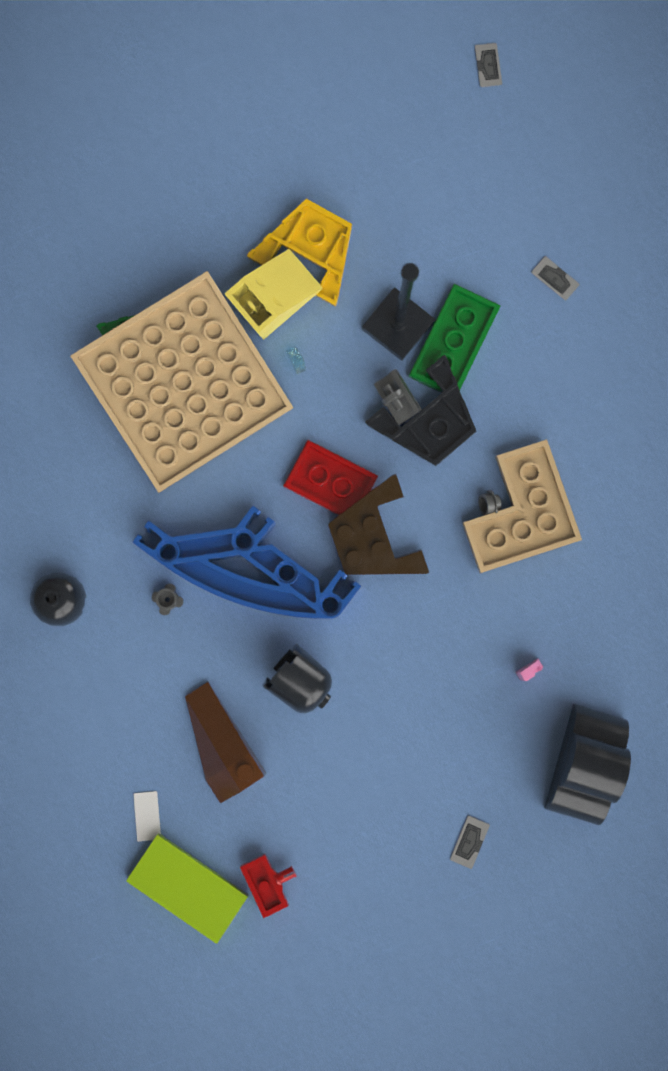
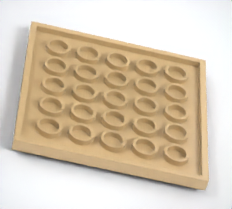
(182, 381)

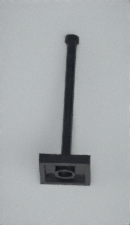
(398, 320)

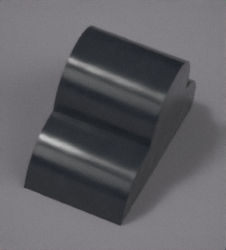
(590, 766)

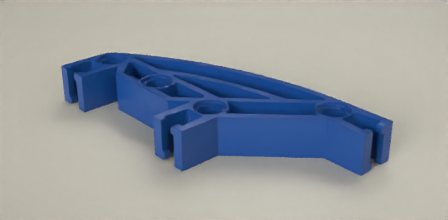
(292, 598)

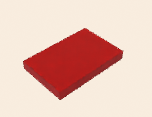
(328, 479)

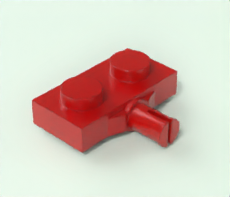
(267, 884)

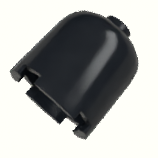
(300, 681)

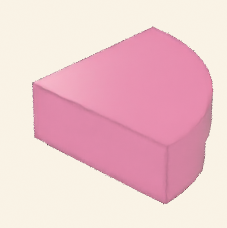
(529, 670)

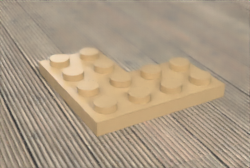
(538, 515)

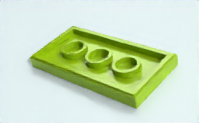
(187, 888)

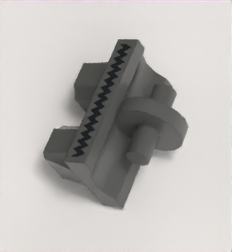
(397, 397)

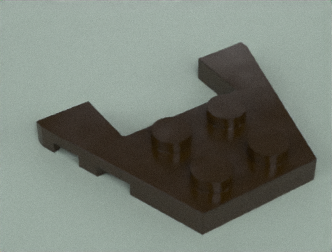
(363, 539)

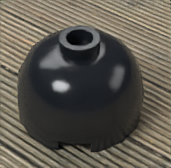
(57, 599)

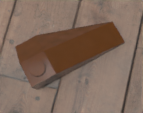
(223, 751)

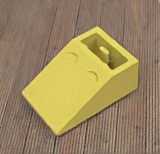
(273, 292)

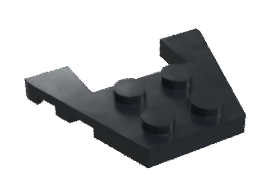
(437, 427)

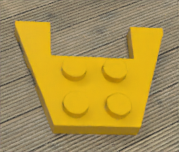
(314, 236)

